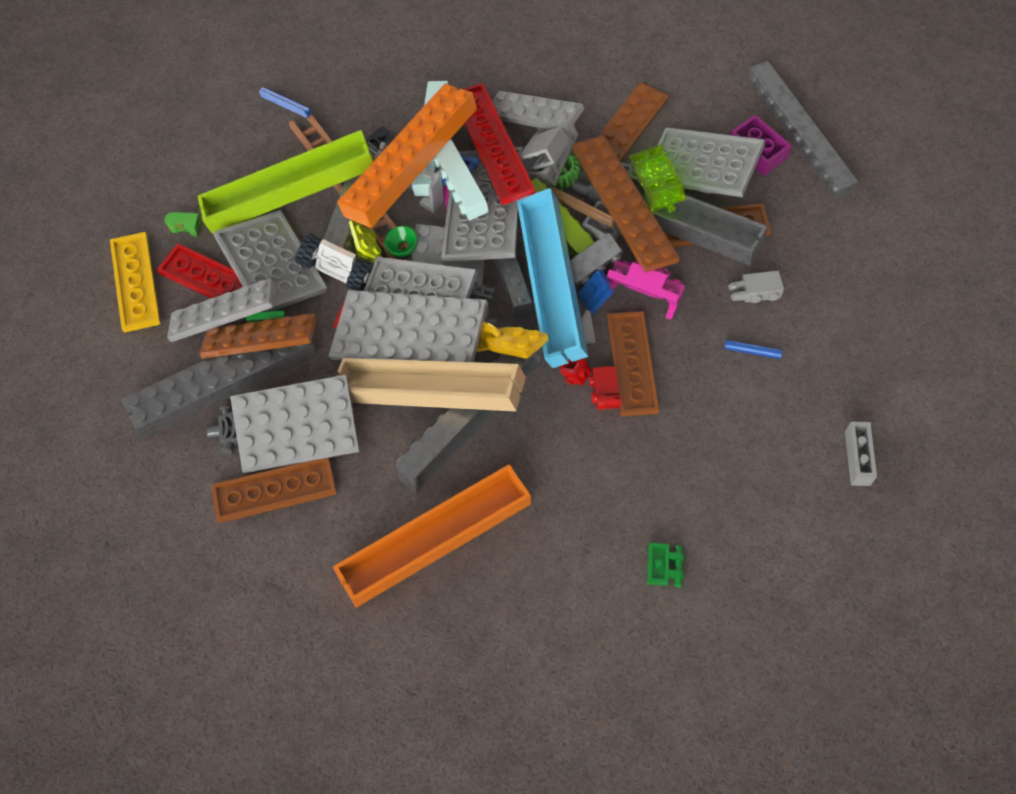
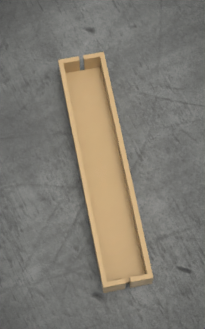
(434, 383)

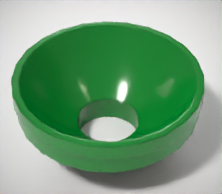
(401, 235)

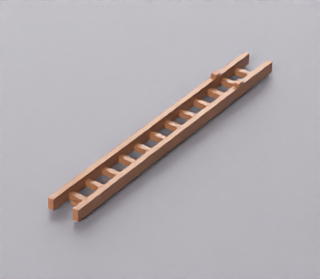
(325, 139)

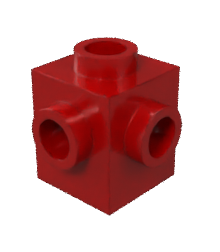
(576, 372)

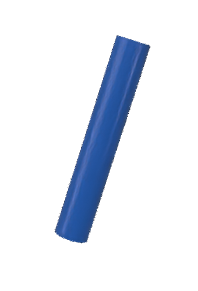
(753, 349)

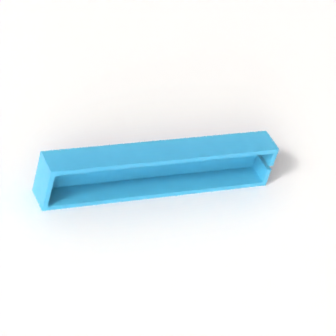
(552, 278)

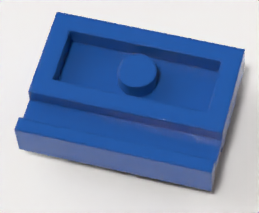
(595, 291)

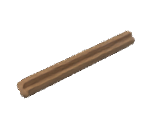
(583, 207)

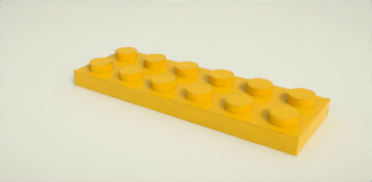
(134, 282)

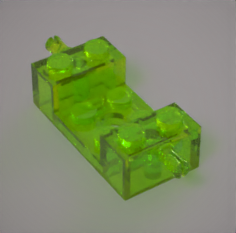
(658, 178)

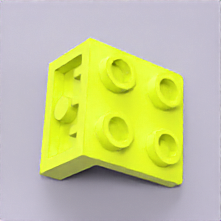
(365, 242)

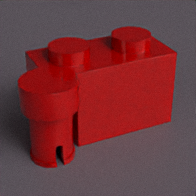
(605, 388)

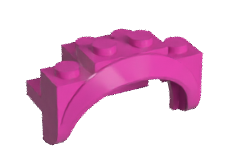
(652, 283)

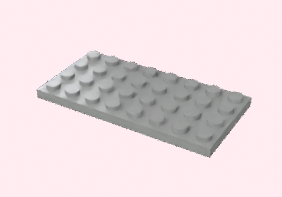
(485, 236)
(408, 327)

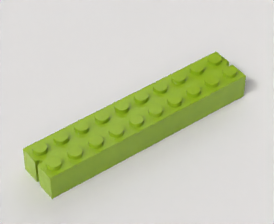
(285, 182)

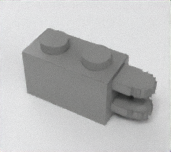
(758, 287)

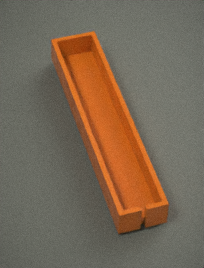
(407, 155)
(432, 535)

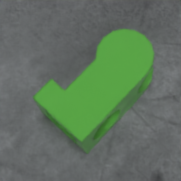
(183, 222)

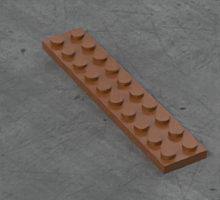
(625, 204)

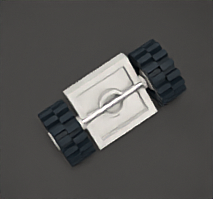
(334, 261)

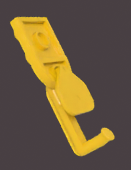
(511, 340)

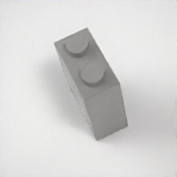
(544, 149)

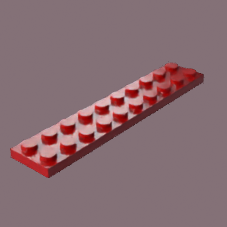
(497, 150)

